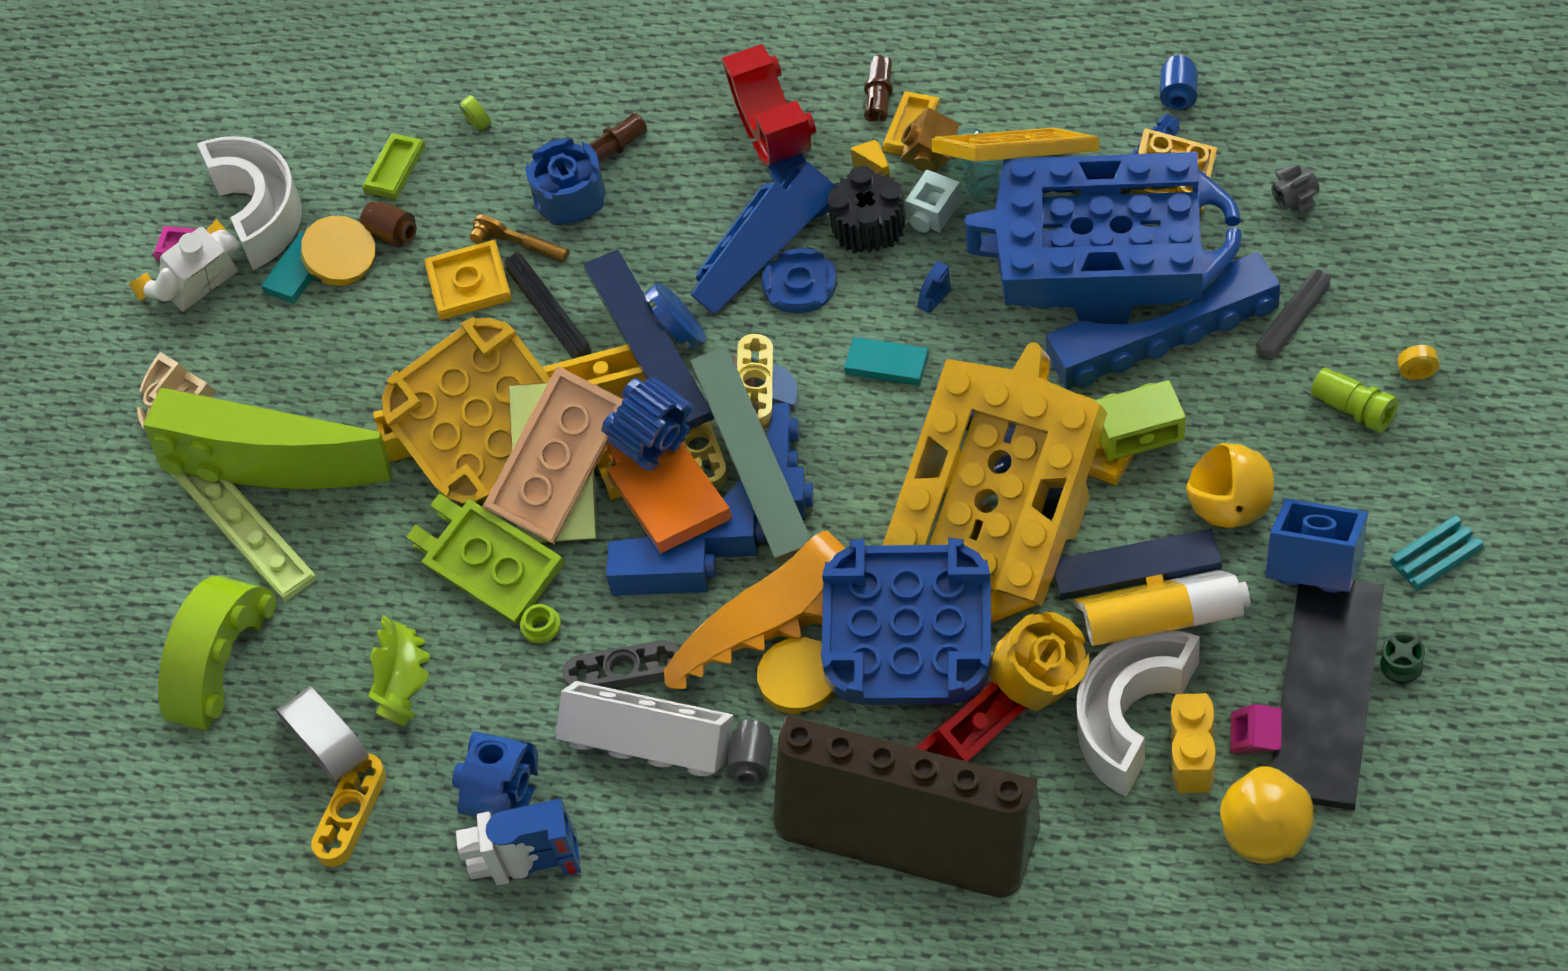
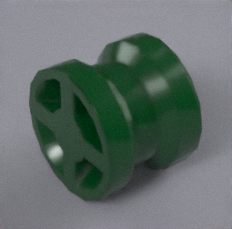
(1402, 647)

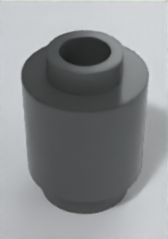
(750, 752)

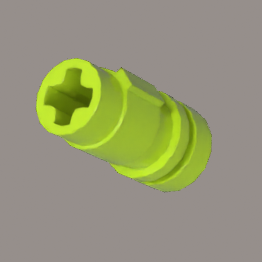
(1351, 397)

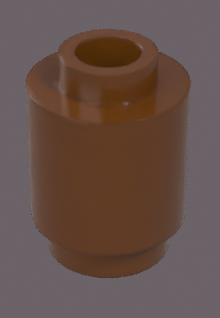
(388, 223)

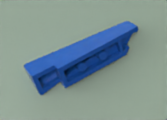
(760, 233)

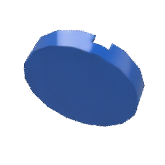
(809, 286)
(675, 316)

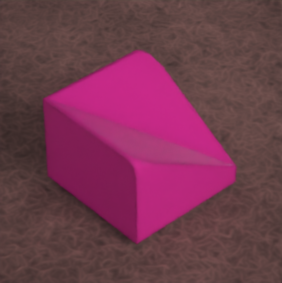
(1255, 729)

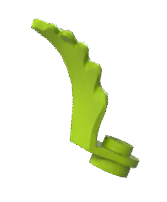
(397, 670)

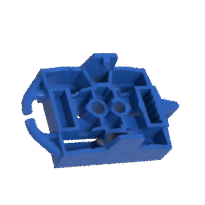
(1103, 253)

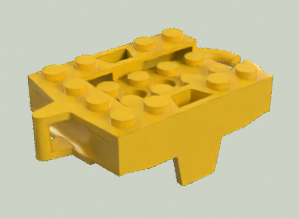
(1049, 449)

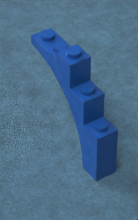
(639, 568)

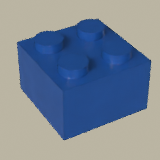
(1316, 545)

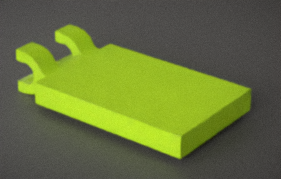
(487, 558)

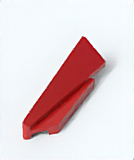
(972, 724)

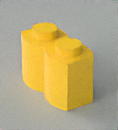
(1192, 743)

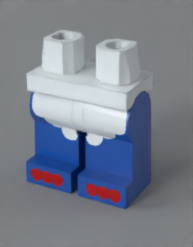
(520, 842)

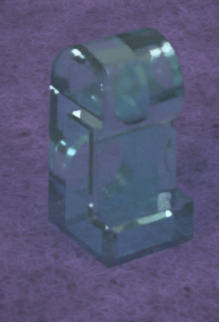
(981, 176)

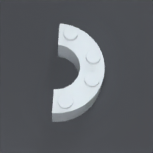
(259, 170)
(1112, 684)

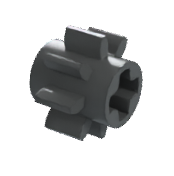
(1295, 188)

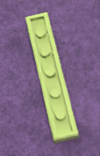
(250, 534)

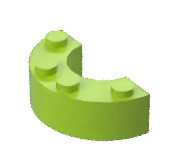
(201, 645)

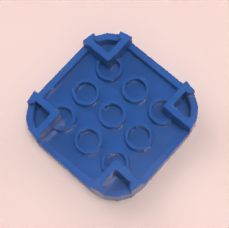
(906, 623)

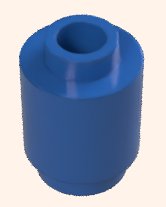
(1178, 83)

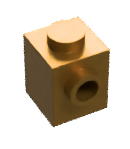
(918, 140)

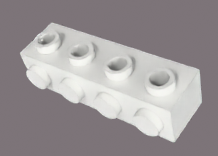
(644, 728)

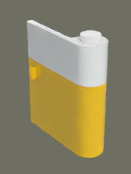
(1163, 606)

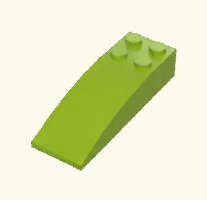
(260, 445)

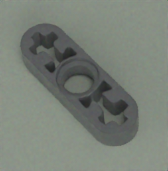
(611, 657)

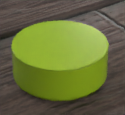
(474, 113)

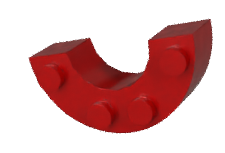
(778, 126)

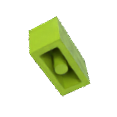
(1141, 420)

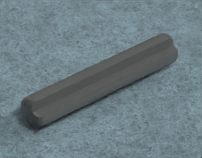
(1293, 314)

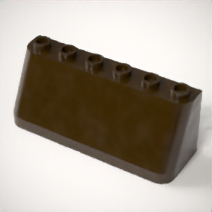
(904, 808)

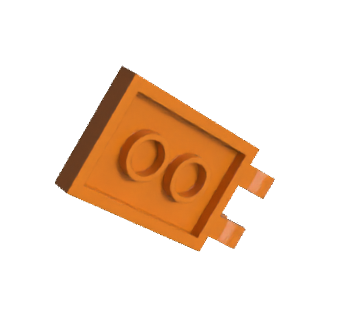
(670, 501)

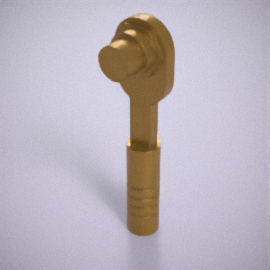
(488, 227)

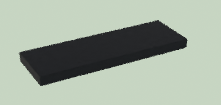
(1328, 690)

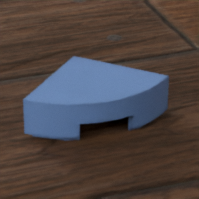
(784, 388)

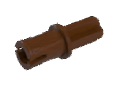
(878, 88)
(616, 138)

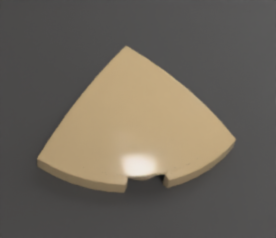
(172, 376)

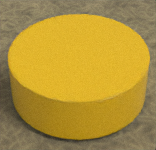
(1418, 362)

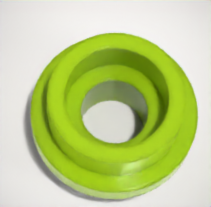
(536, 614)

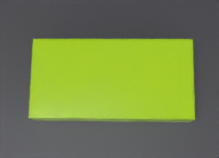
(393, 166)

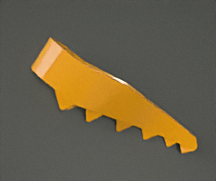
(766, 610)

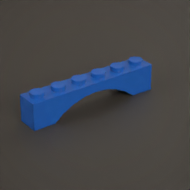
(1095, 349)

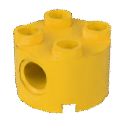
(1039, 660)

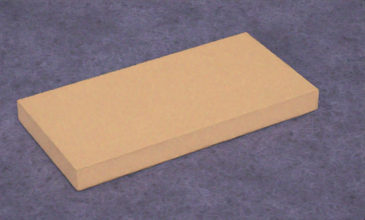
(553, 456)

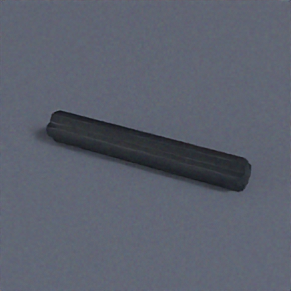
(547, 306)

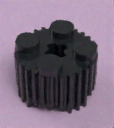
(866, 210)

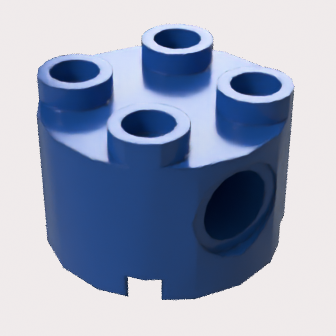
(566, 181)
(495, 775)

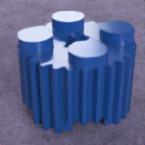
(648, 422)

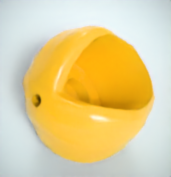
(1231, 486)
(1266, 816)

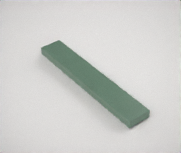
(751, 453)

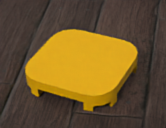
(456, 406)

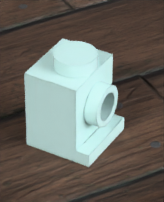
(931, 209)

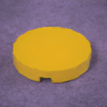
(337, 250)
(793, 676)

